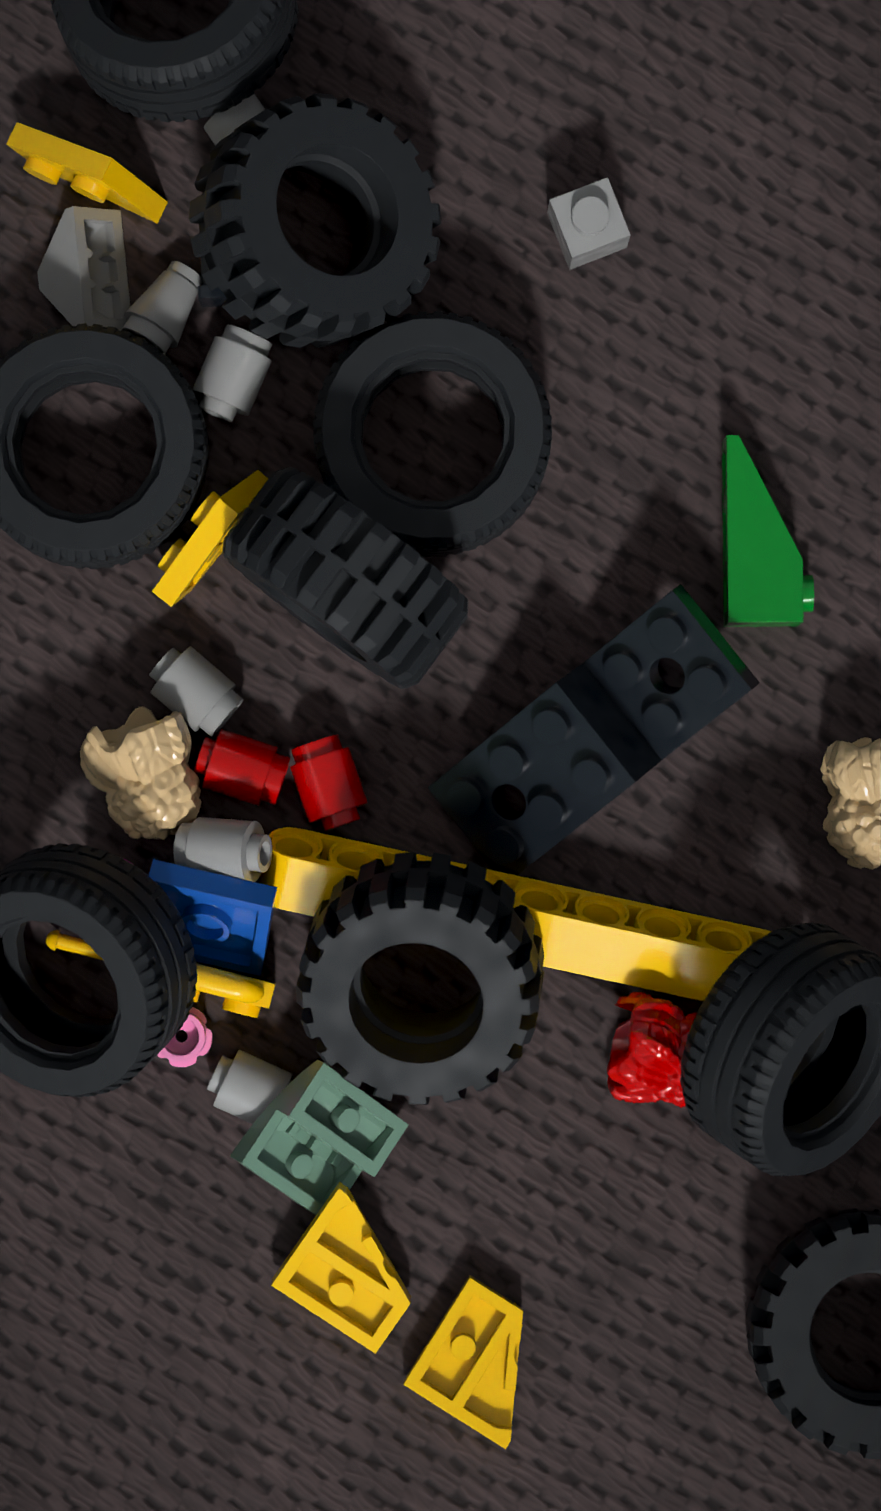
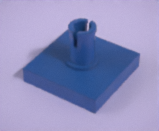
(222, 914)

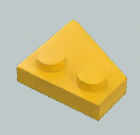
(87, 171)
(473, 1361)

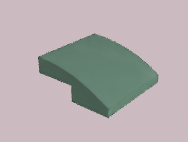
(318, 1136)

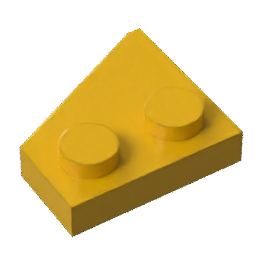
(190, 560)
(345, 1273)

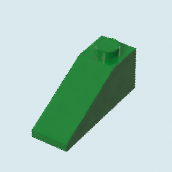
(760, 558)

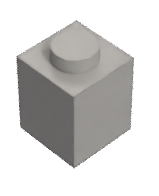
(588, 223)

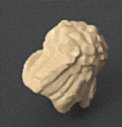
(144, 773)
(854, 811)

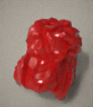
(648, 1051)

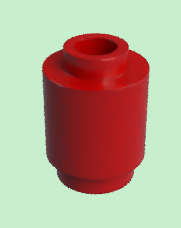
(242, 768)
(328, 782)

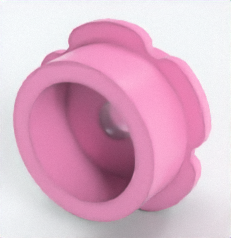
(197, 1043)

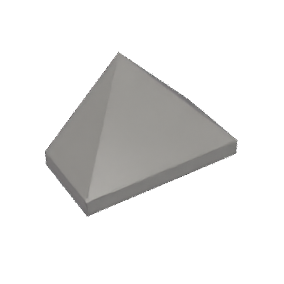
(87, 268)

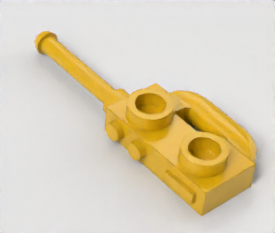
(240, 992)

